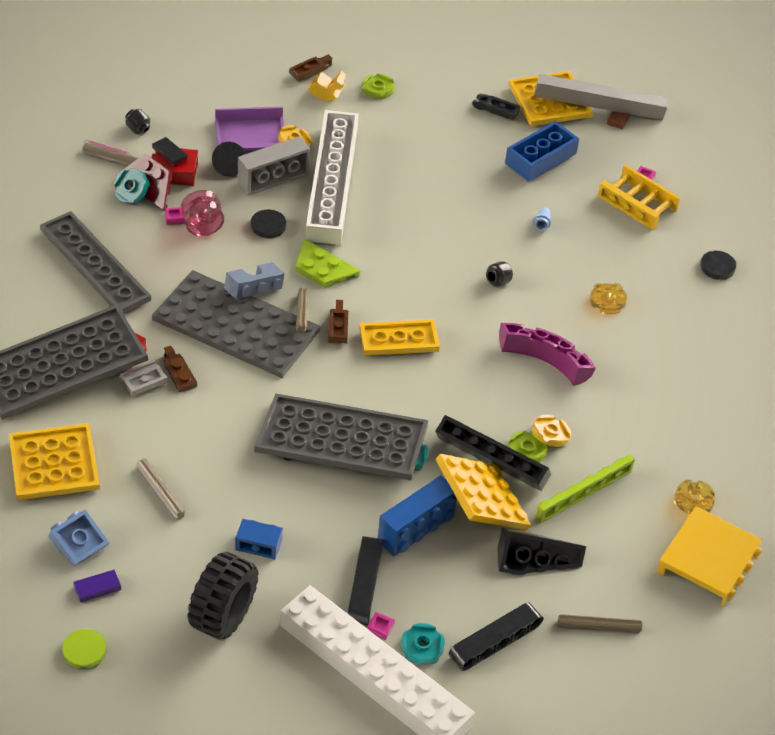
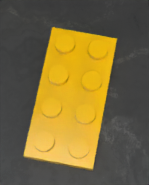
(399, 337)

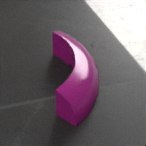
(547, 347)

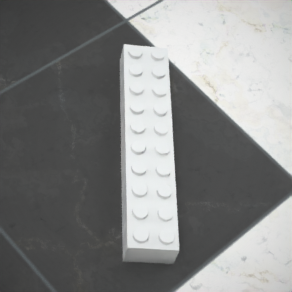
(332, 178)
(374, 666)

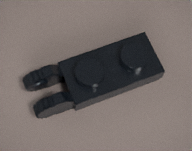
(496, 106)

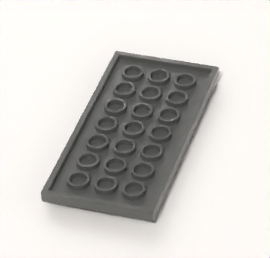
(238, 327)
(67, 360)
(342, 436)

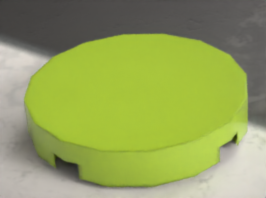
(378, 86)
(528, 445)
(84, 648)

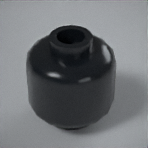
(137, 121)
(499, 273)

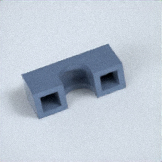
(242, 284)

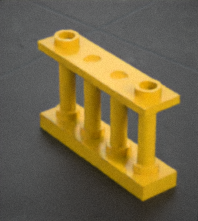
(631, 206)

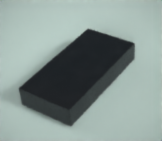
(169, 151)

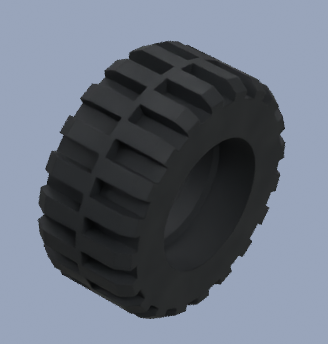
(222, 595)

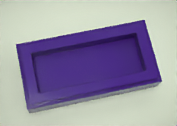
(97, 585)

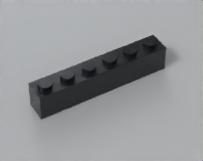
(493, 452)

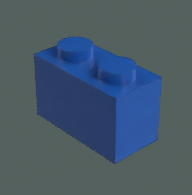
(258, 538)

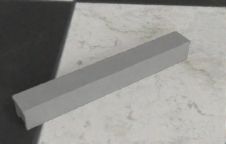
(600, 96)

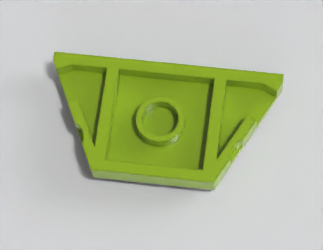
(323, 266)

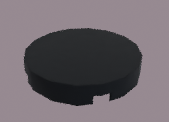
(226, 158)
(268, 223)
(718, 264)

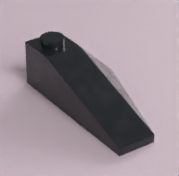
(528, 553)

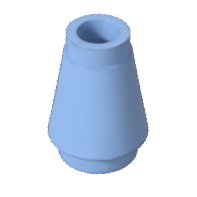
(542, 220)

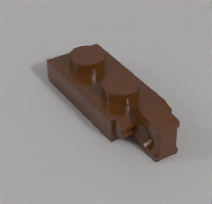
(310, 67)
(338, 324)
(178, 370)

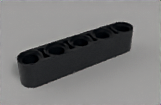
(365, 579)
(495, 636)

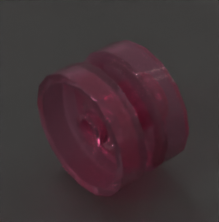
(202, 213)

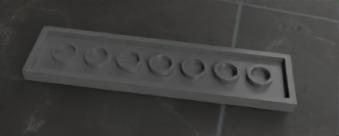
(95, 262)

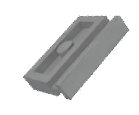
(143, 378)

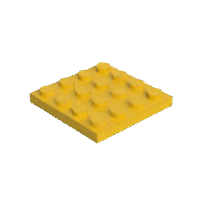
(545, 111)
(53, 461)
(483, 492)

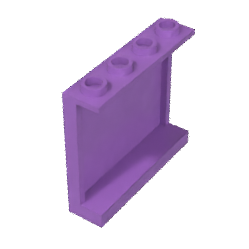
(249, 127)

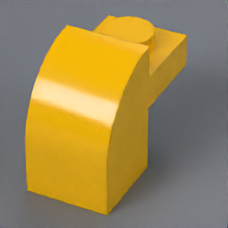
(325, 88)

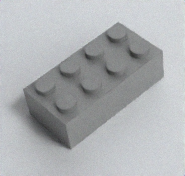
(273, 165)

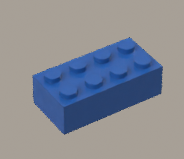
(541, 151)
(417, 516)

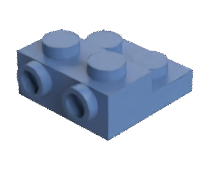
(78, 537)

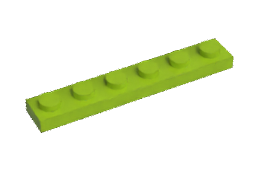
(585, 488)

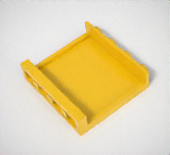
(711, 553)

